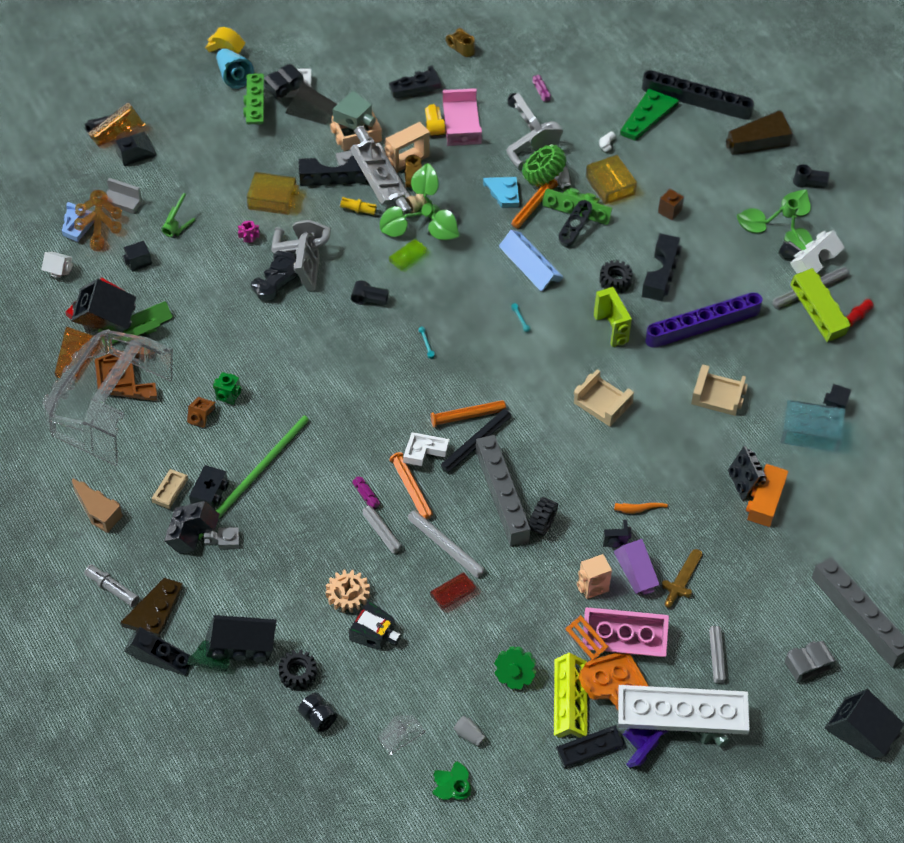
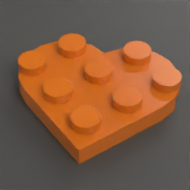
(605, 674)

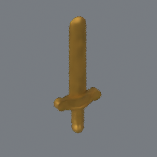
(678, 588)

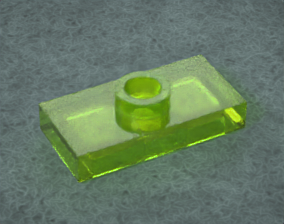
(407, 254)

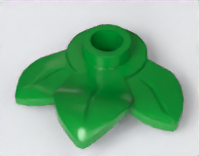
(449, 782)

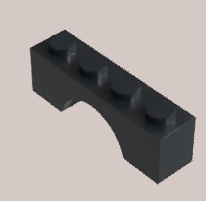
(314, 173)
(657, 281)

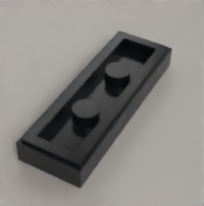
(589, 746)

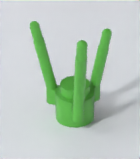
(171, 225)

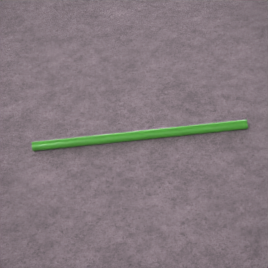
(260, 467)

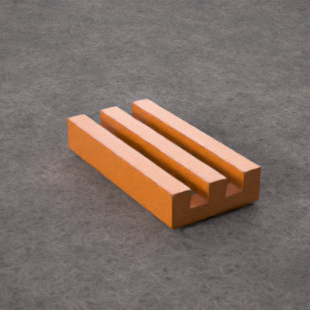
(575, 624)

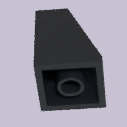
(104, 307)
(865, 724)

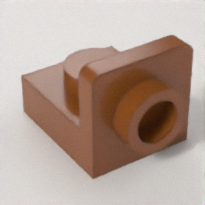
(199, 410)

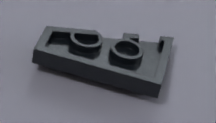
(416, 84)

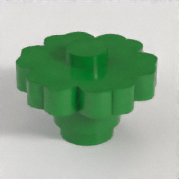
(515, 667)

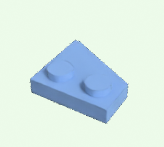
(68, 227)

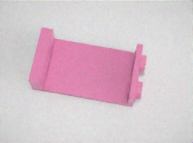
(461, 117)

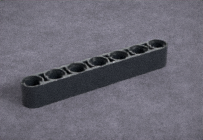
(699, 94)

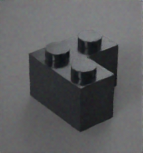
(188, 524)

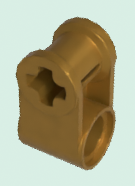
(461, 42)
(412, 164)

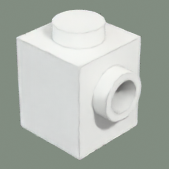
(57, 264)

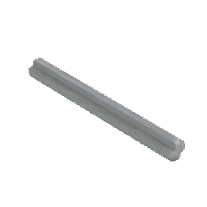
(826, 280)
(446, 544)

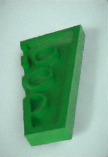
(647, 112)

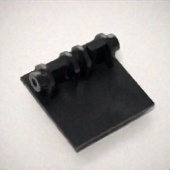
(746, 472)

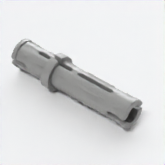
(105, 581)

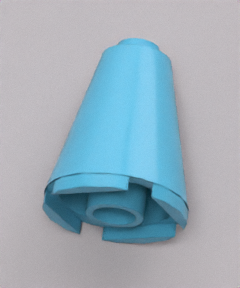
(234, 68)

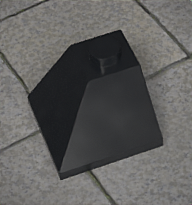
(134, 148)

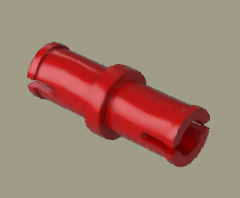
(859, 312)

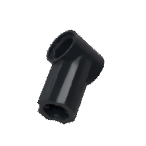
(805, 175)
(365, 293)

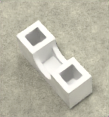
(826, 246)

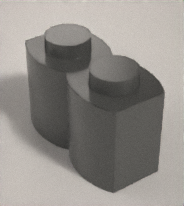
(809, 661)

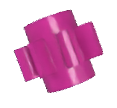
(248, 231)

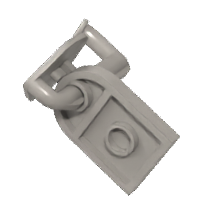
(540, 135)
(310, 236)

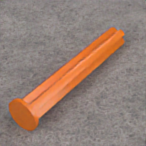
(532, 204)
(466, 413)
(411, 485)

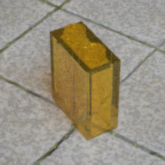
(611, 179)
(272, 193)

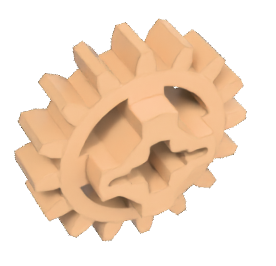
(354, 596)

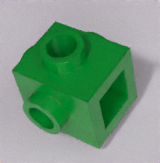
(227, 388)

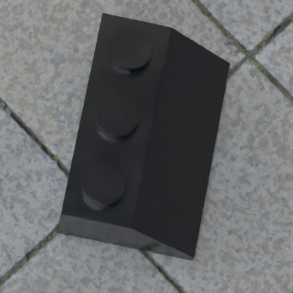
(240, 638)

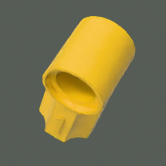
(434, 122)

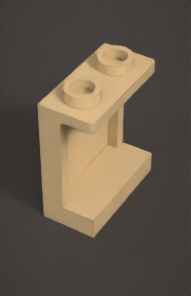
(718, 392)
(602, 398)

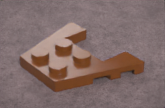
(126, 385)

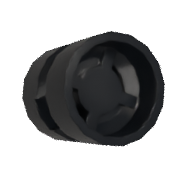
(316, 711)

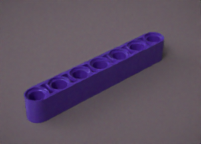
(703, 319)

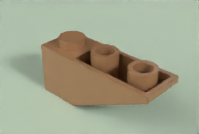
(99, 509)

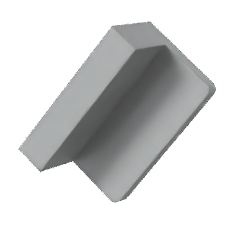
(123, 195)

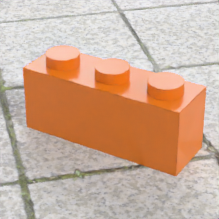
(767, 496)

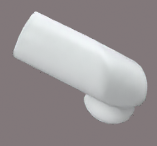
(605, 140)

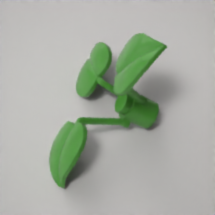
(793, 205)
(444, 222)

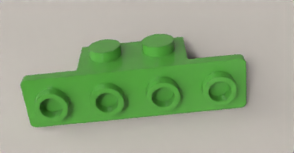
(254, 99)
(568, 200)
(147, 320)

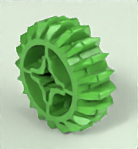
(544, 165)

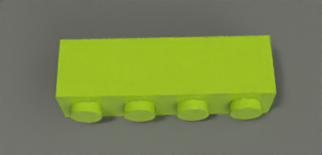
(820, 305)

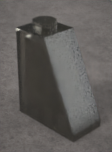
(311, 105)

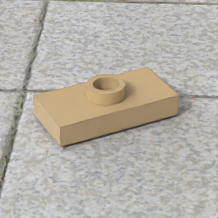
(169, 489)

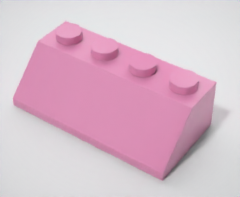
(628, 631)

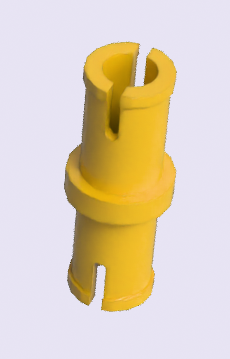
(358, 206)

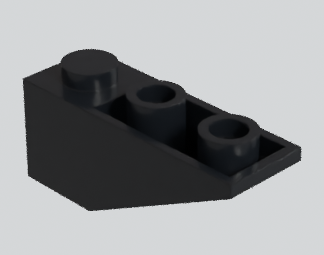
(157, 652)

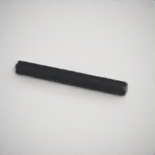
(470, 445)

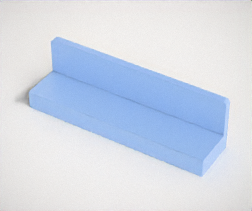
(529, 260)

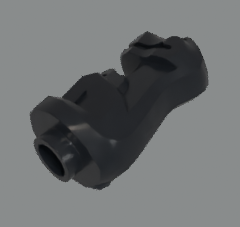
(276, 276)

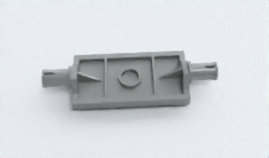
(379, 171)

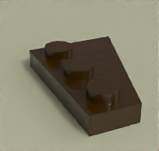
(154, 608)

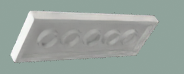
(683, 709)

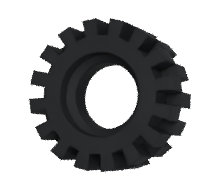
(616, 269)
(543, 516)
(293, 660)

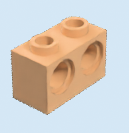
(594, 576)

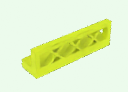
(565, 695)

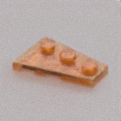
(117, 123)
(72, 342)

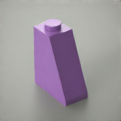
(637, 566)

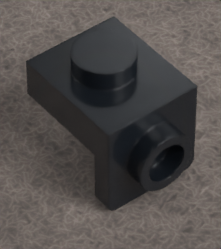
(617, 537)

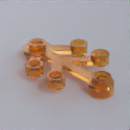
(98, 216)

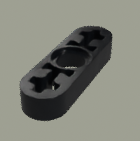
(575, 215)

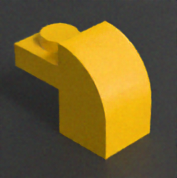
(225, 38)

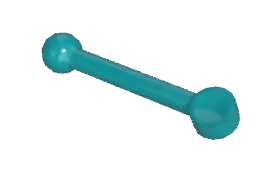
(514, 307)
(430, 354)

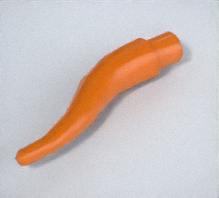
(636, 508)

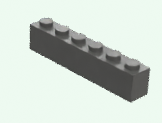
(502, 490)
(860, 611)

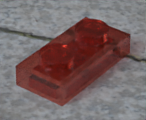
(452, 591)

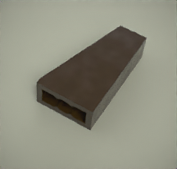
(762, 134)

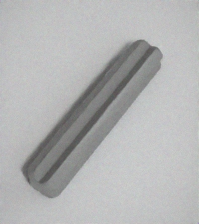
(381, 529)
(717, 654)

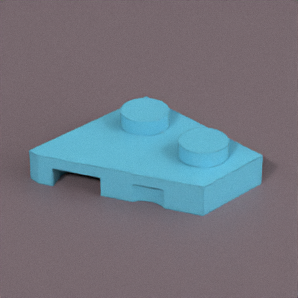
(503, 190)

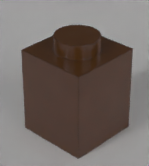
(670, 204)

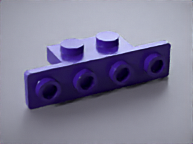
(644, 741)

